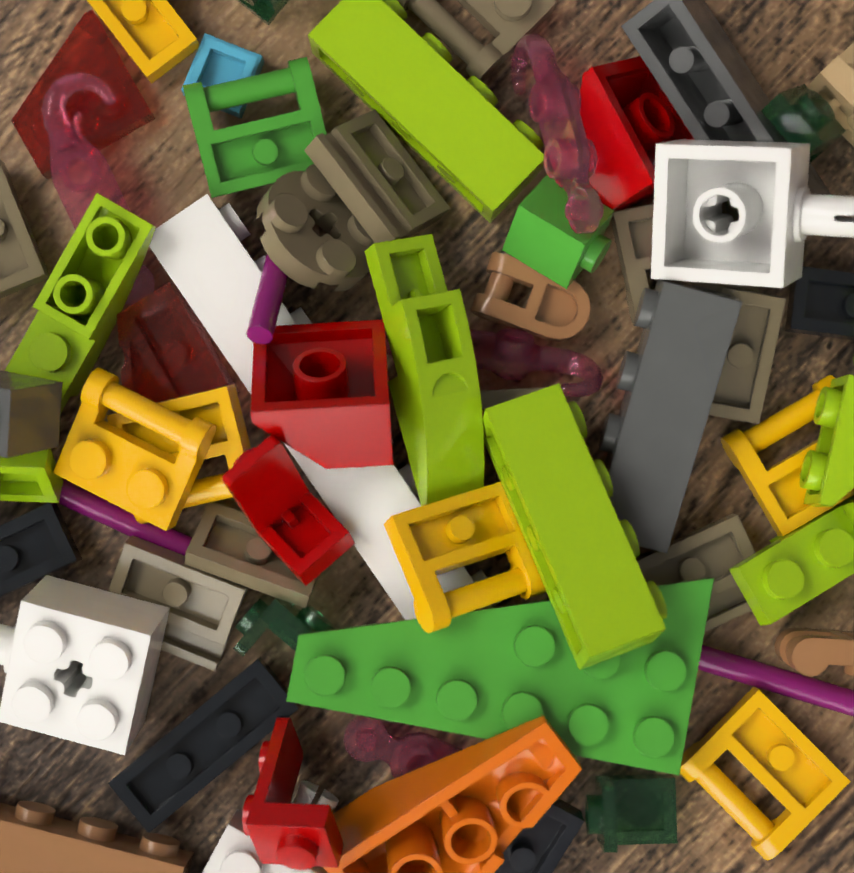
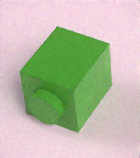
(545, 240)

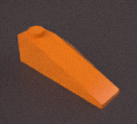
(459, 808)

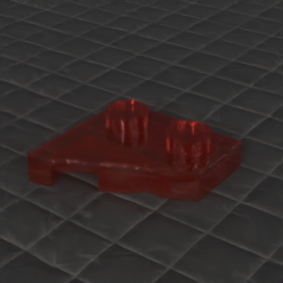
(91, 52)
(167, 348)

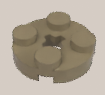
(288, 215)

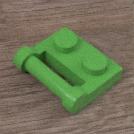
(261, 149)

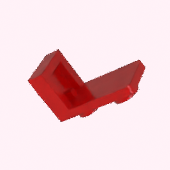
(285, 510)
(283, 830)

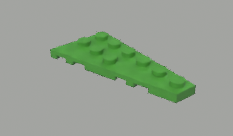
(510, 668)

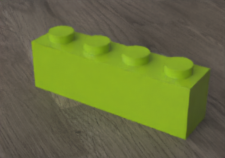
(428, 102)
(572, 526)

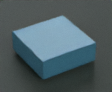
(223, 62)

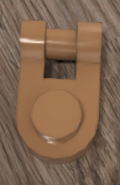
(550, 311)
(814, 649)

